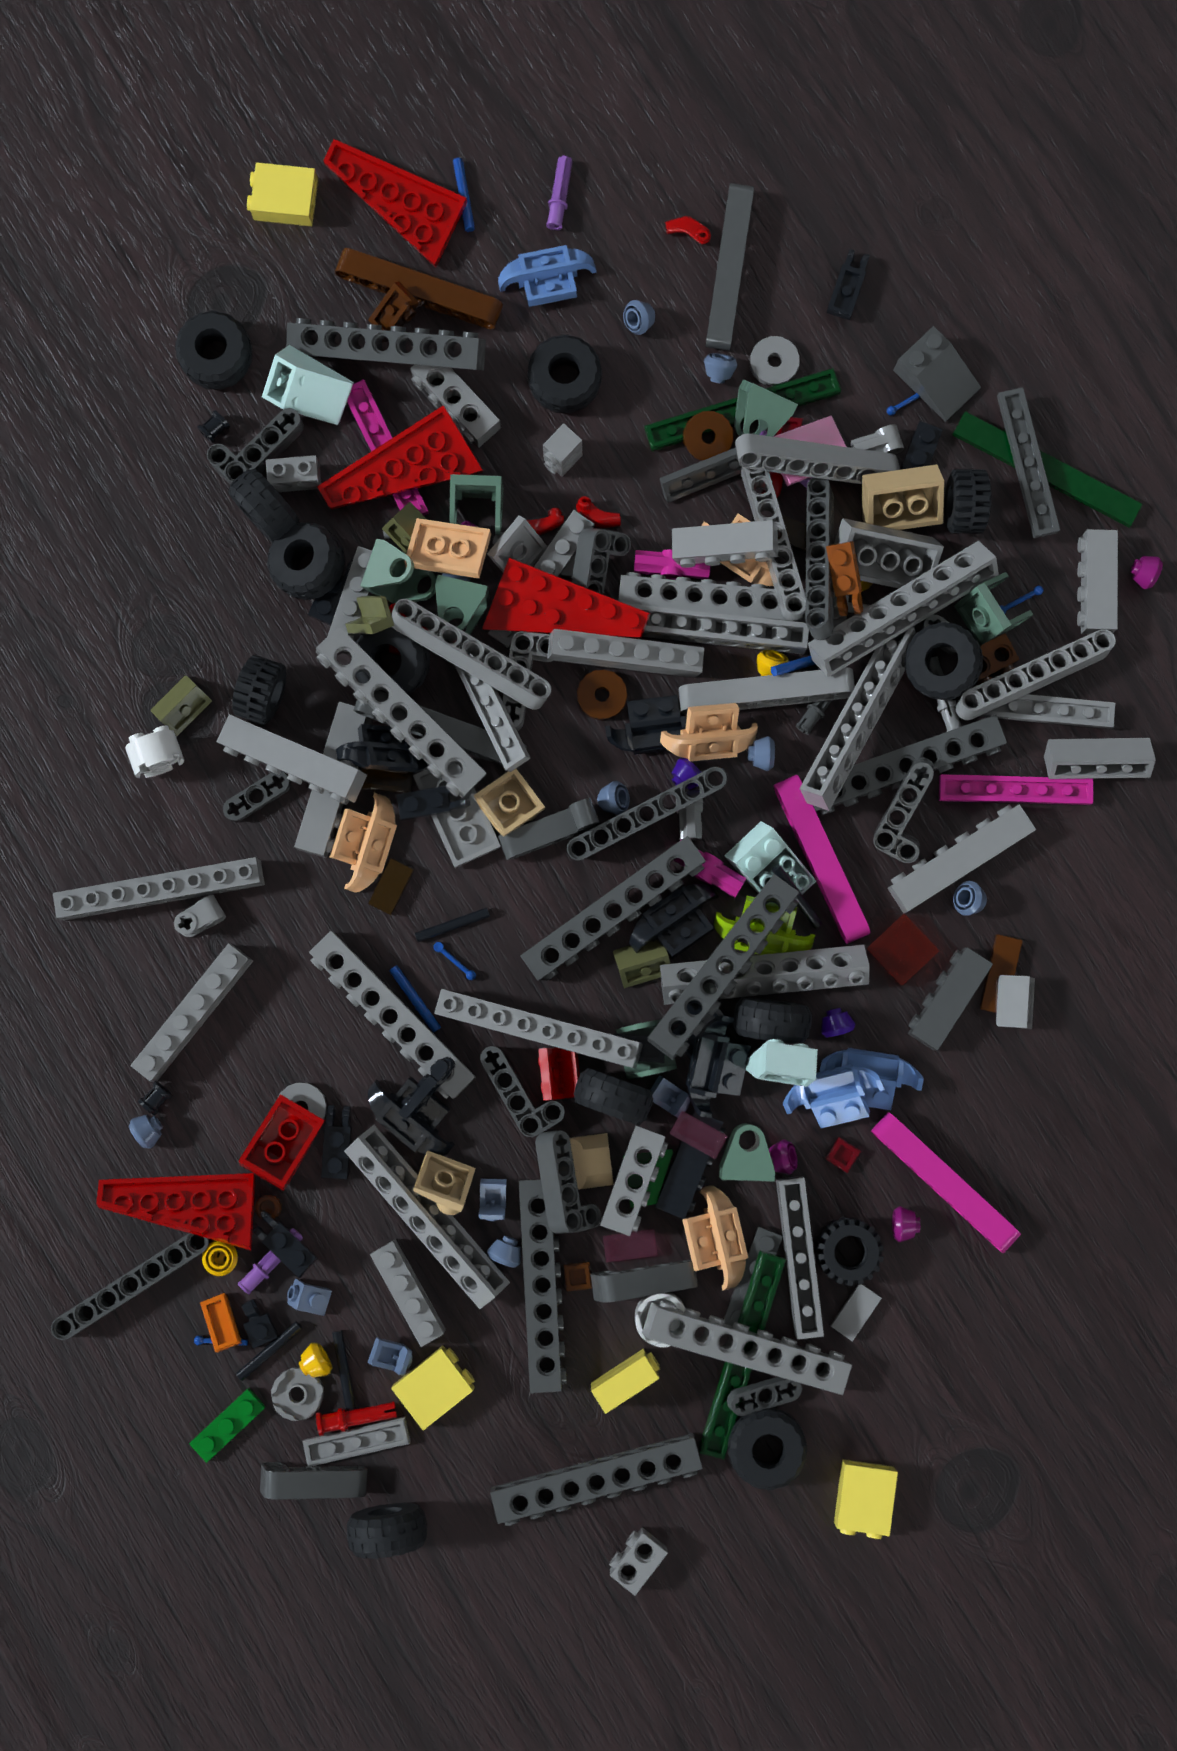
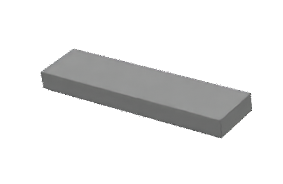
(356, 1441)

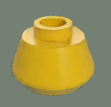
(767, 659)
(217, 1265)
(315, 1361)

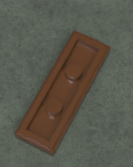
(1004, 961)

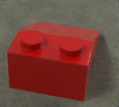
(281, 1142)

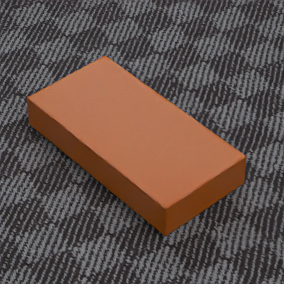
(220, 1322)

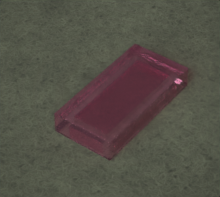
(698, 1134)
(626, 1247)

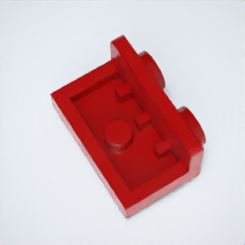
(558, 1073)

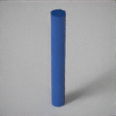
(463, 191)
(792, 666)
(415, 998)

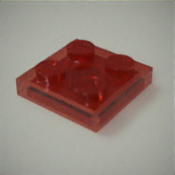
(902, 949)

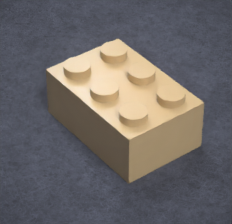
(903, 498)

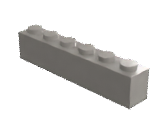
(625, 653)
(291, 758)
(322, 812)
(961, 858)
(191, 1013)
(799, 1257)

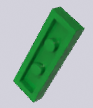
(227, 1425)

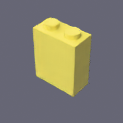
(283, 194)
(625, 1380)
(434, 1387)
(865, 1498)

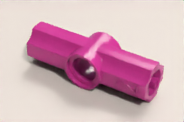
(662, 564)
(718, 874)

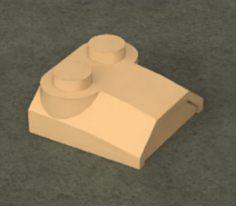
(509, 802)
(592, 1161)
(444, 1182)

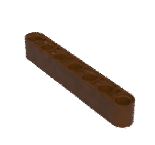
(428, 290)

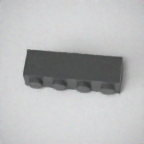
(949, 999)

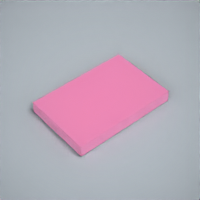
(819, 431)

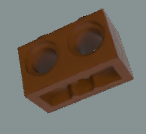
(990, 664)

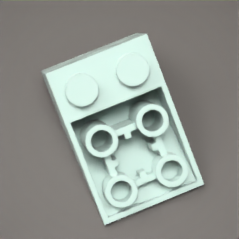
(306, 386)
(763, 850)
(784, 1063)

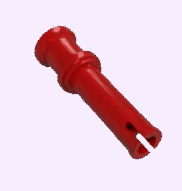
(343, 1419)

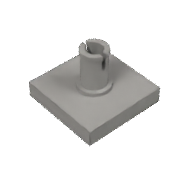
(518, 543)

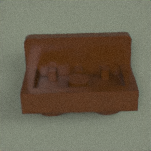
(395, 308)

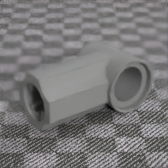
(883, 440)
(690, 818)

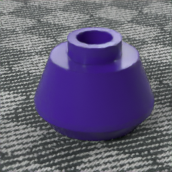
(683, 771)
(837, 1023)

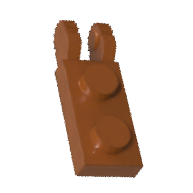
(845, 576)

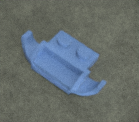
(546, 274)
(890, 1068)
(835, 1095)

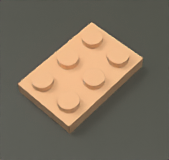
(448, 548)

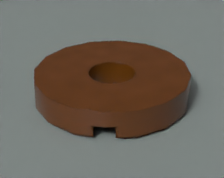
(693, 435)
(602, 680)

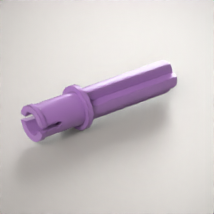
(559, 195)
(262, 1269)

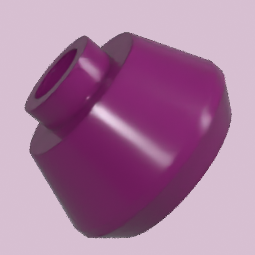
(1146, 571)
(784, 1157)
(904, 1224)

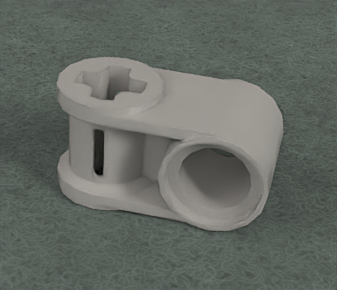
(202, 915)

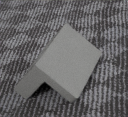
(1015, 1001)

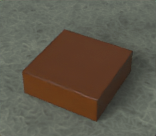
(577, 1276)

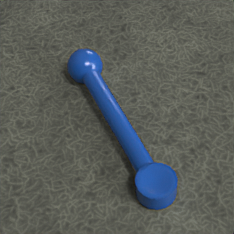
(891, 410)
(1038, 590)
(439, 947)
(199, 1340)

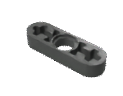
(244, 811)
(752, 1392)

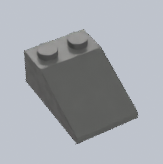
(937, 374)

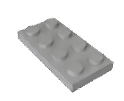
(463, 830)

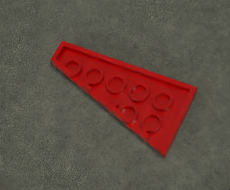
(409, 204)
(410, 460)
(543, 602)
(200, 1205)

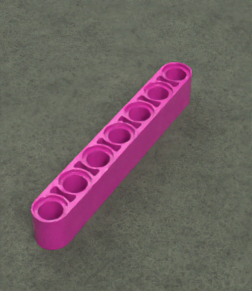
(822, 860)
(946, 1182)

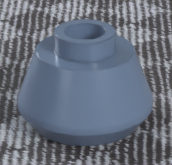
(638, 316)
(719, 367)
(762, 753)
(614, 798)
(969, 898)
(146, 1130)
(505, 1252)

